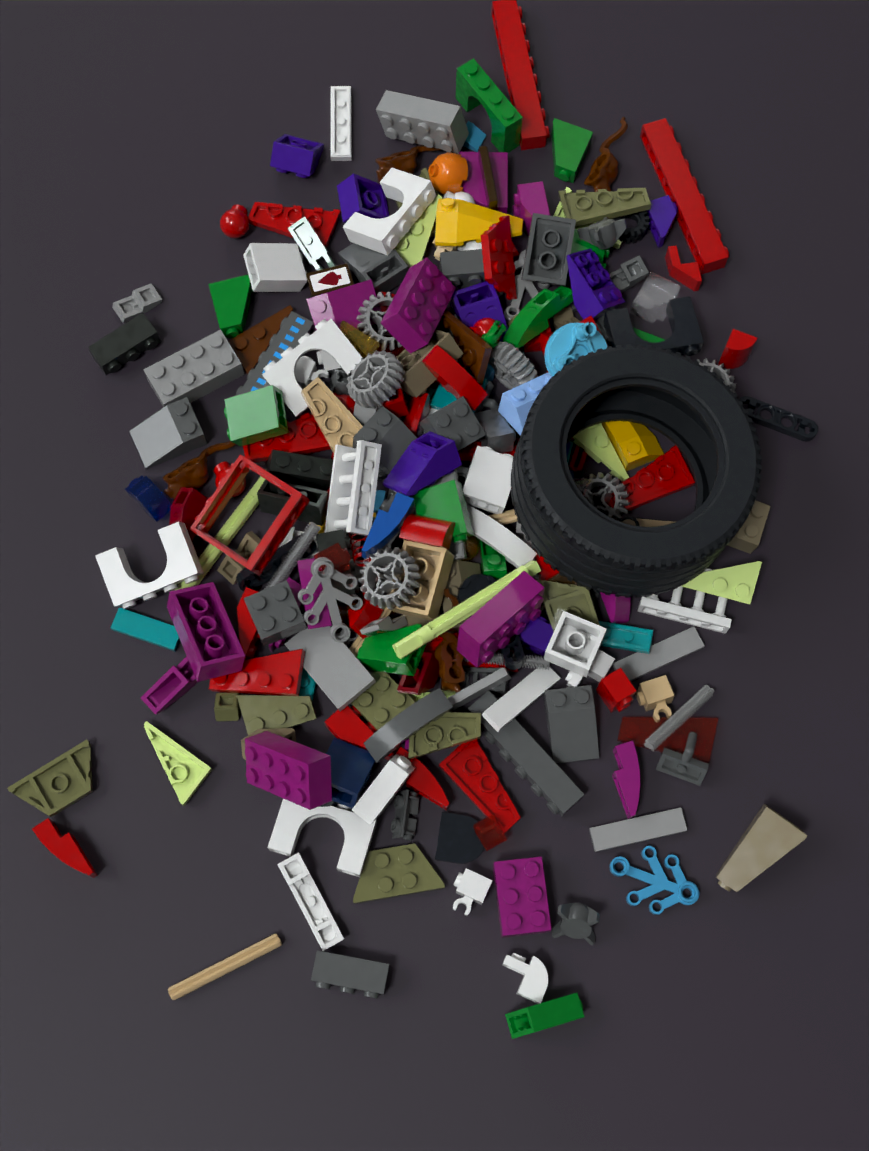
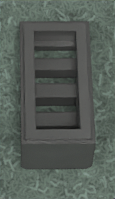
(503, 689)

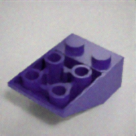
(591, 285)
(477, 303)
(423, 464)

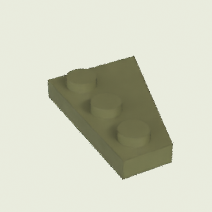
(275, 711)
(445, 732)

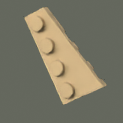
(330, 414)

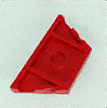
(498, 257)

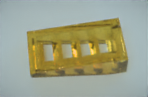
(359, 340)

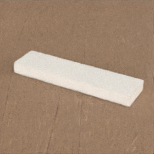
(341, 123)
(520, 697)

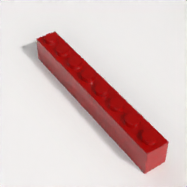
(518, 72)
(681, 186)

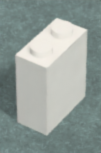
(275, 267)
(488, 480)

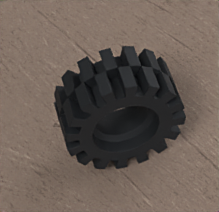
(637, 232)

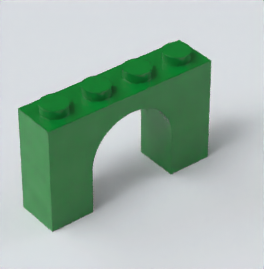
(477, 88)

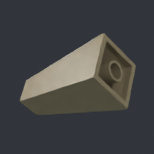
(761, 845)

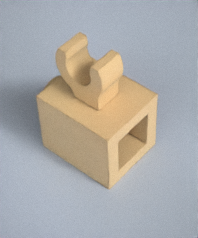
(656, 695)

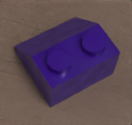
(296, 155)
(363, 197)

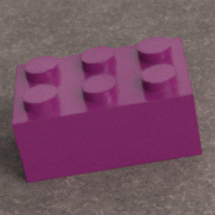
(521, 897)

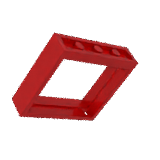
(276, 532)

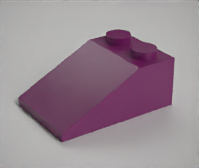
(529, 200)
(342, 304)

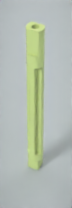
(228, 531)
(458, 613)

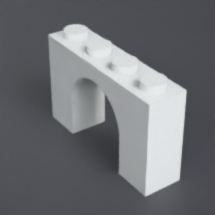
(385, 233)
(325, 338)
(180, 567)
(356, 831)

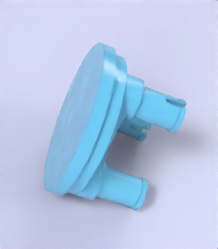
(570, 343)

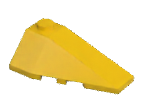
(466, 221)
(632, 443)

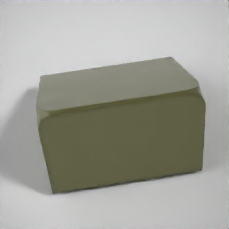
(226, 707)

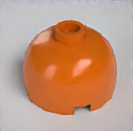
(448, 172)

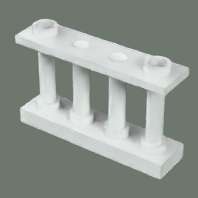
(353, 488)
(693, 616)

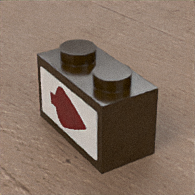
(329, 279)

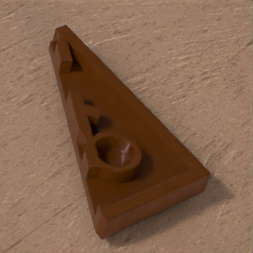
(256, 339)
(475, 349)

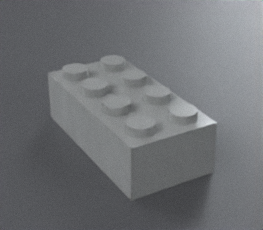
(422, 121)
(195, 370)

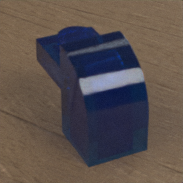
(149, 497)

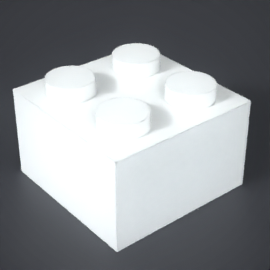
(574, 644)

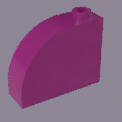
(474, 181)

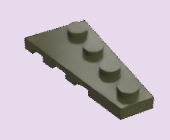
(594, 206)

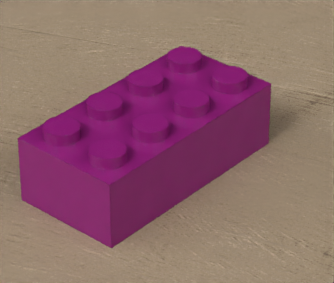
(418, 305)
(500, 619)
(205, 631)
(288, 769)

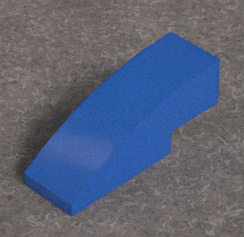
(387, 524)

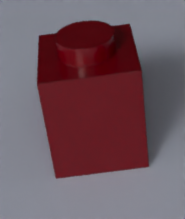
(424, 678)

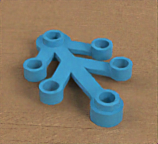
(658, 881)

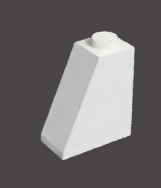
(383, 788)

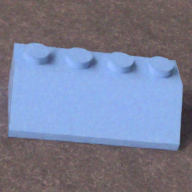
(518, 401)

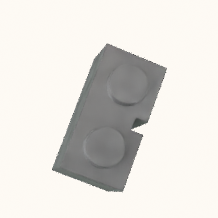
(498, 433)

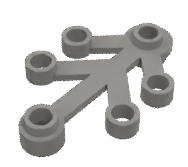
(521, 285)
(329, 595)

